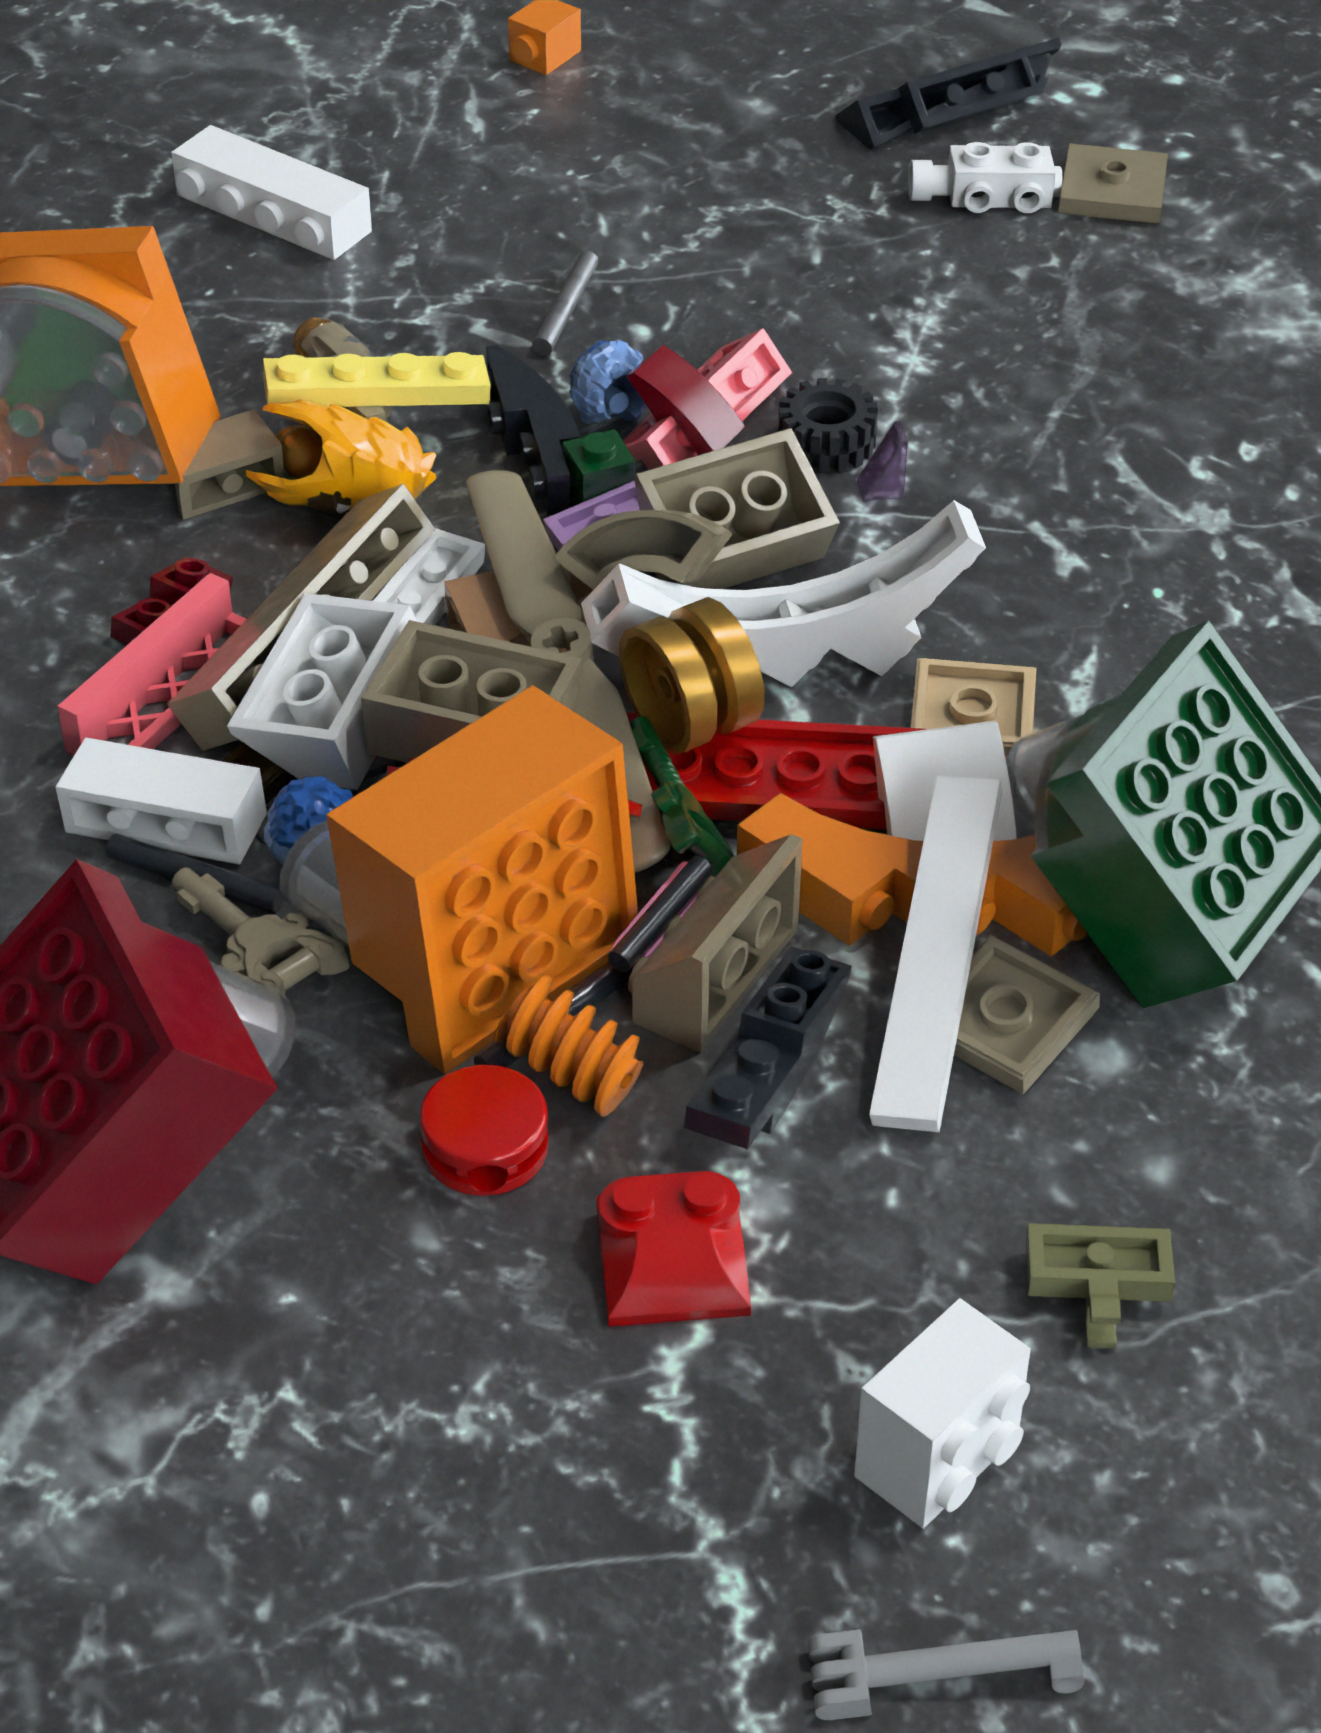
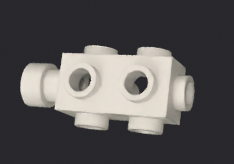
(996, 170)

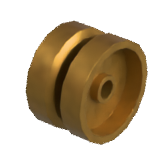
(692, 674)

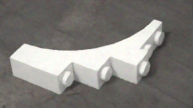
(856, 612)

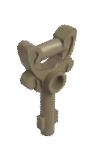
(262, 941)

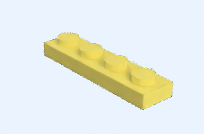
(378, 380)

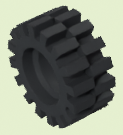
(831, 423)

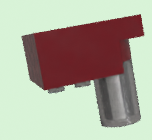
(117, 1072)

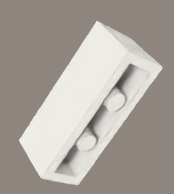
(162, 799)

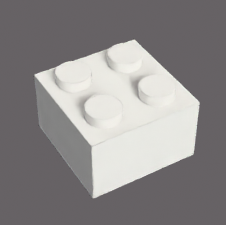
(942, 1413)

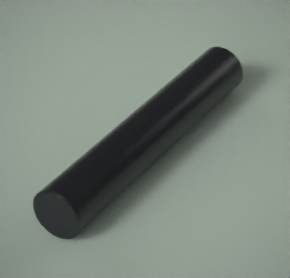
(660, 914)

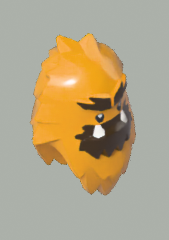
(355, 463)

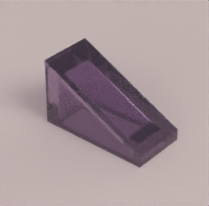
(886, 469)

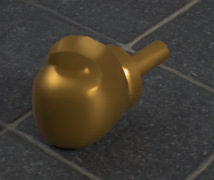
(300, 450)

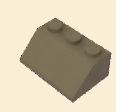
(759, 494)
(447, 680)
(720, 945)

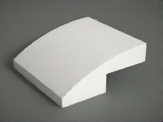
(912, 760)

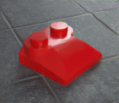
(672, 1249)

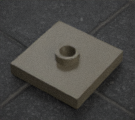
(1113, 183)
(1018, 1014)

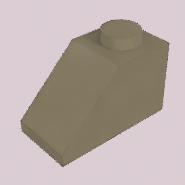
(220, 465)

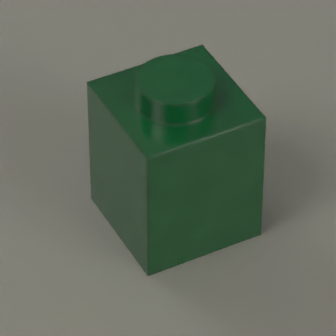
(597, 465)

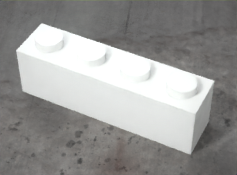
(272, 191)

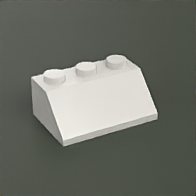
(310, 688)

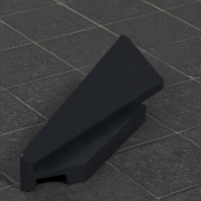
(951, 95)

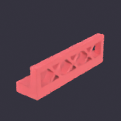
(740, 371)
(147, 671)

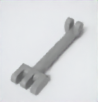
(846, 1674)

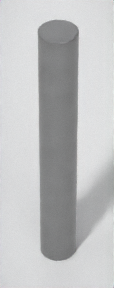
(565, 303)

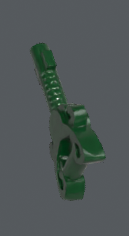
(680, 811)

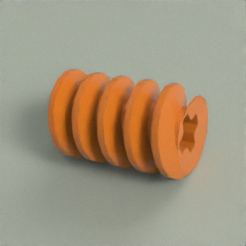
(570, 1046)

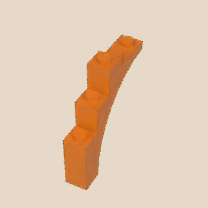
(862, 877)

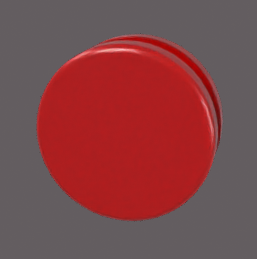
(484, 1130)

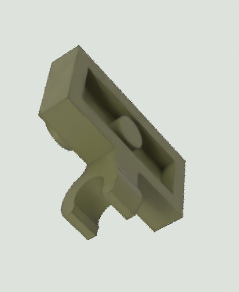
(1101, 1266)

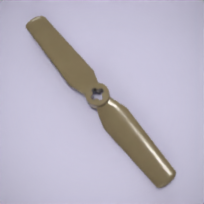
(551, 618)

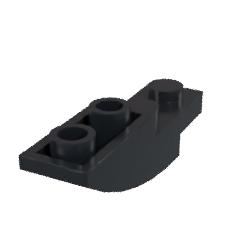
(531, 424)
(773, 1049)

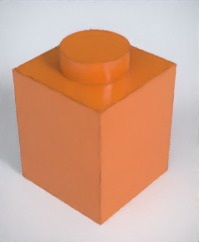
(544, 35)

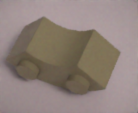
(646, 541)

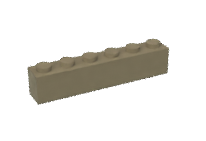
(347, 563)

